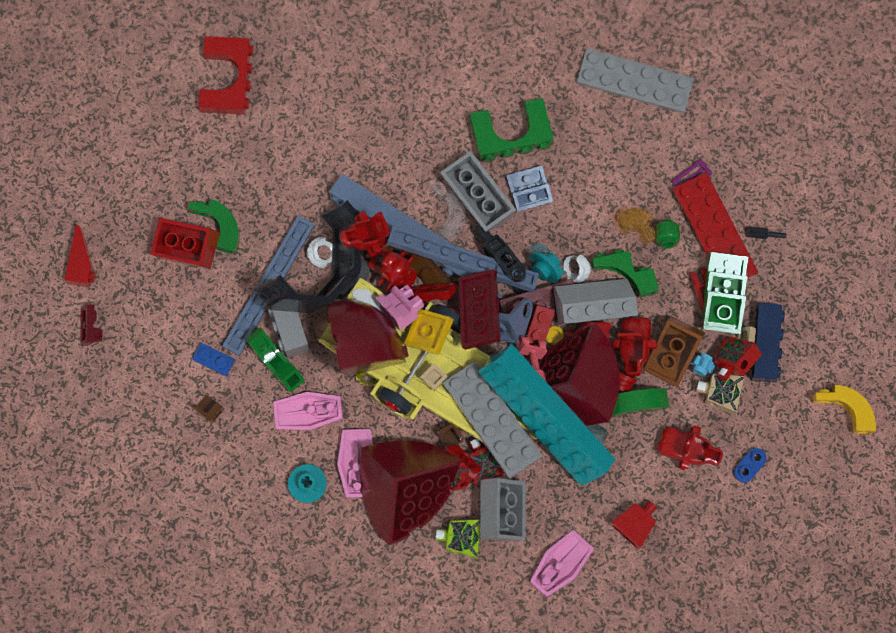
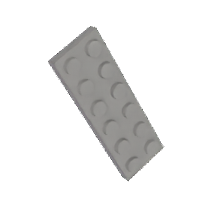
(635, 80)
(492, 420)

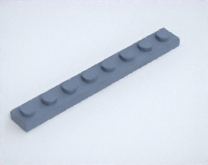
(456, 257)
(279, 265)

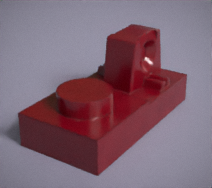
(88, 333)

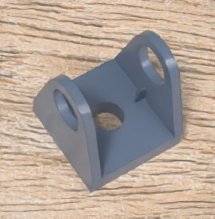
(514, 324)

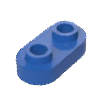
(750, 465)

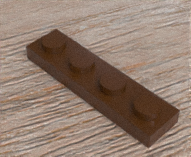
(426, 269)

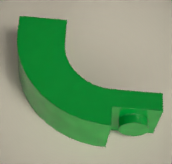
(229, 231)
(274, 360)
(641, 401)

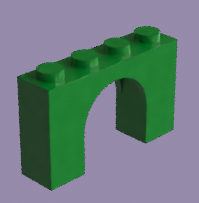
(491, 145)

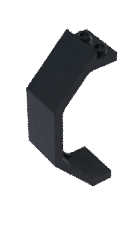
(346, 265)

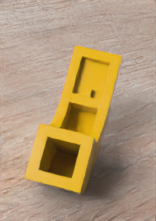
(860, 410)

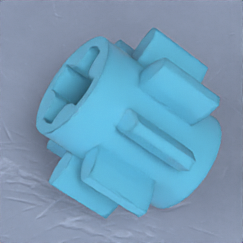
(703, 364)

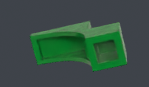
(643, 280)

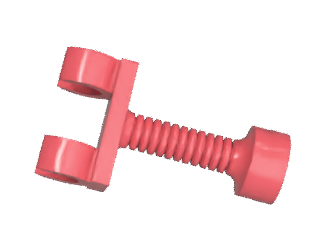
(535, 352)

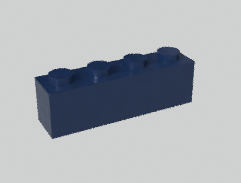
(768, 340)

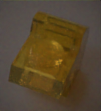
(637, 219)

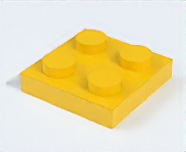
(428, 332)

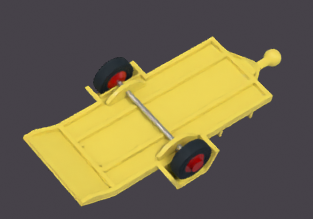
(406, 376)

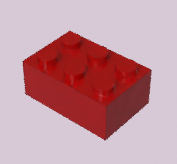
(184, 243)

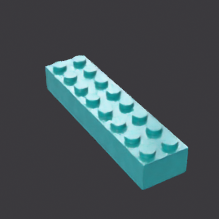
(546, 415)

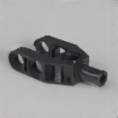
(499, 250)

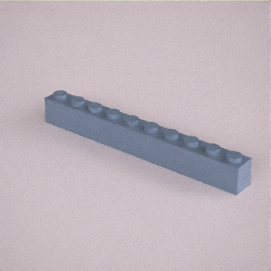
(367, 202)

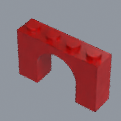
(234, 98)

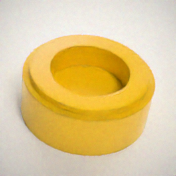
(554, 335)

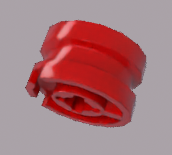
(626, 382)

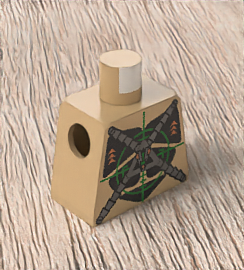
(722, 393)

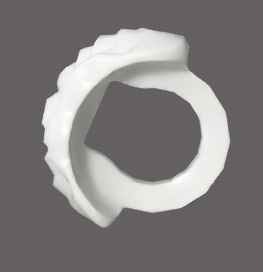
(313, 254)
(584, 272)

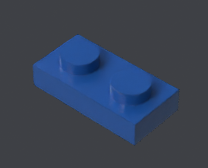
(213, 359)

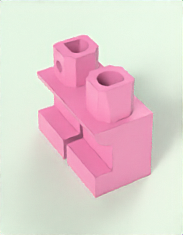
(399, 308)

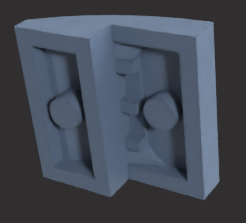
(521, 188)

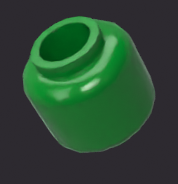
(667, 233)

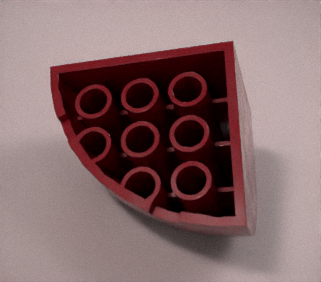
(364, 337)
(584, 374)
(405, 485)

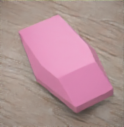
(307, 411)
(349, 459)
(561, 563)

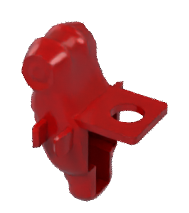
(367, 233)
(394, 270)
(634, 344)
(688, 447)

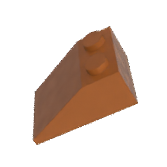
(674, 351)

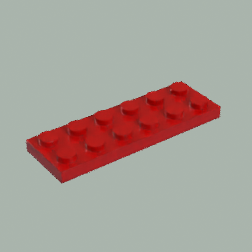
(710, 219)

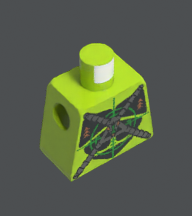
(461, 537)

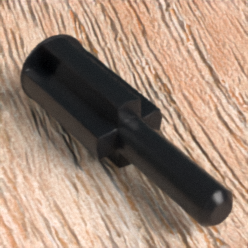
(763, 233)

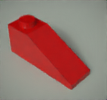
(79, 267)

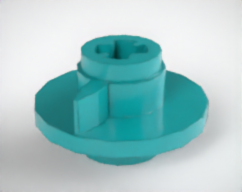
(547, 266)
(307, 483)

